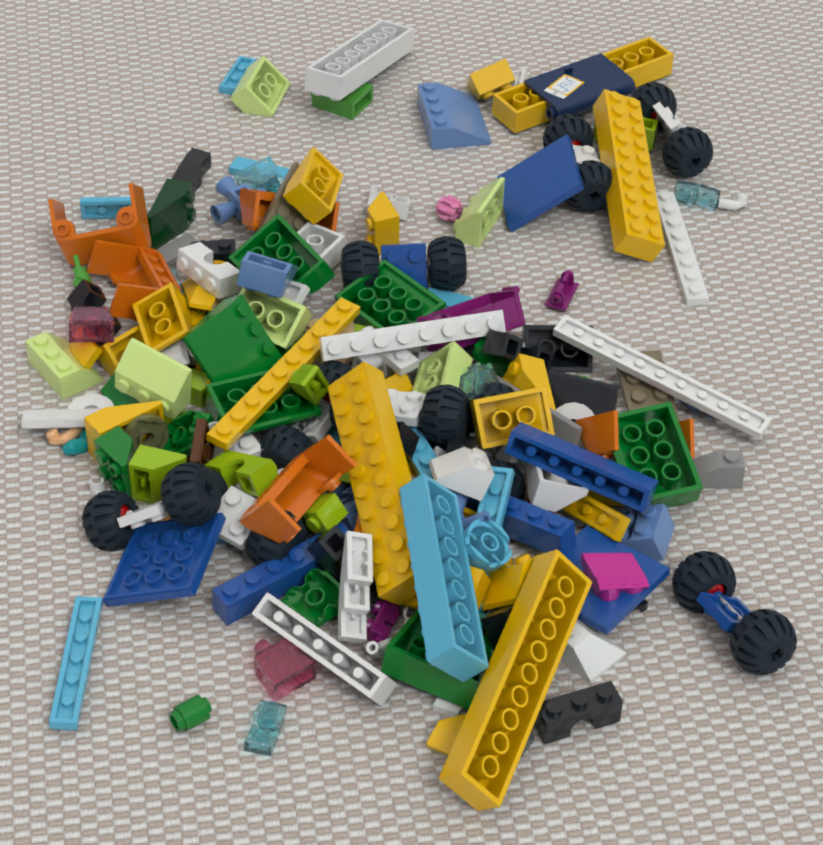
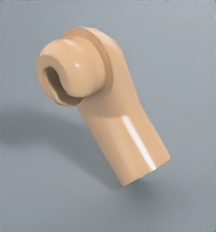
(57, 438)

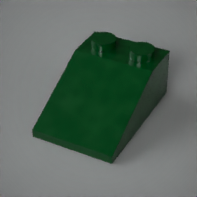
(171, 212)

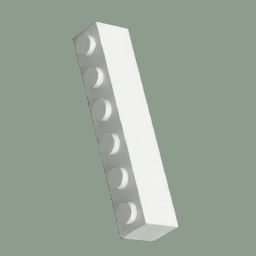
(324, 649)

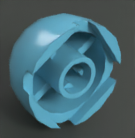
(486, 545)

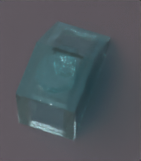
(260, 175)
(476, 378)

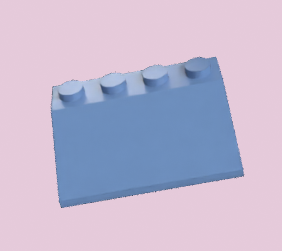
(450, 117)

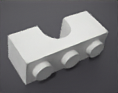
(197, 264)

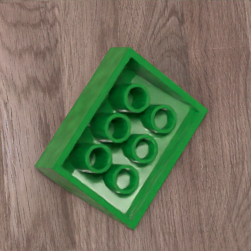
(283, 243)
(391, 299)
(231, 342)
(286, 409)
(657, 448)
(407, 662)

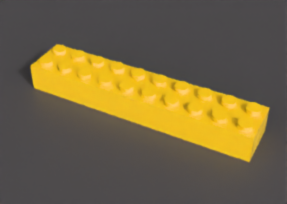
(642, 60)
(632, 194)
(373, 441)
(516, 682)

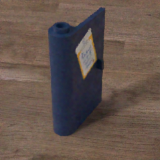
(579, 84)

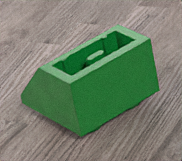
(113, 455)

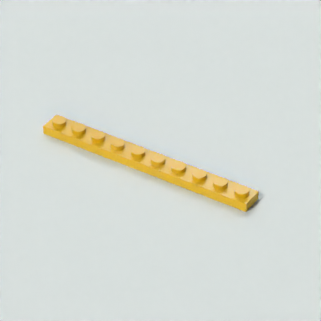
(276, 380)

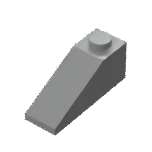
(721, 469)

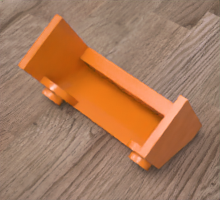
(256, 202)
(131, 228)
(134, 271)
(601, 433)
(297, 489)

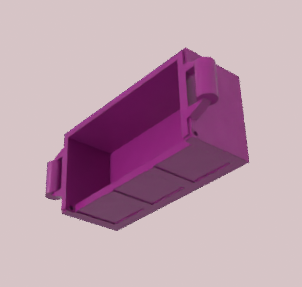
(505, 300)

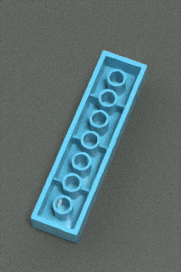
(443, 579)

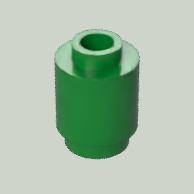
(190, 713)

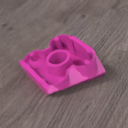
(613, 574)

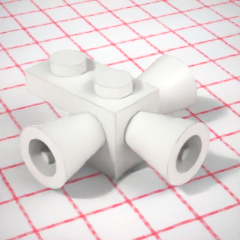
(393, 361)

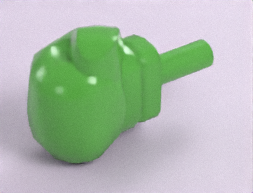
(79, 272)

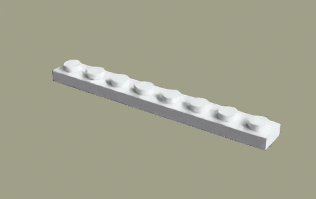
(681, 250)
(410, 335)

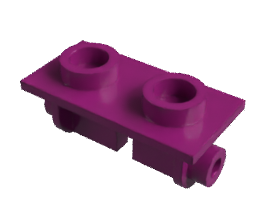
(562, 291)
(383, 613)

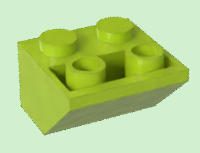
(148, 470)

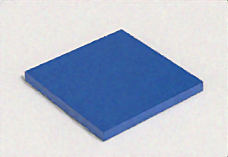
(540, 183)
(163, 562)
(608, 614)

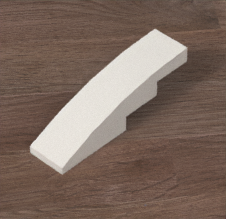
(354, 587)

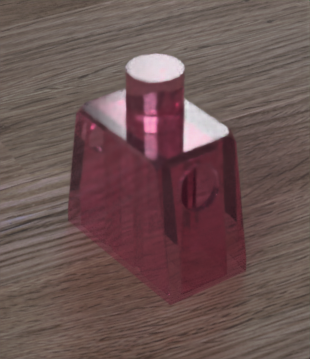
(91, 325)
(282, 667)

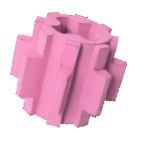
(449, 208)

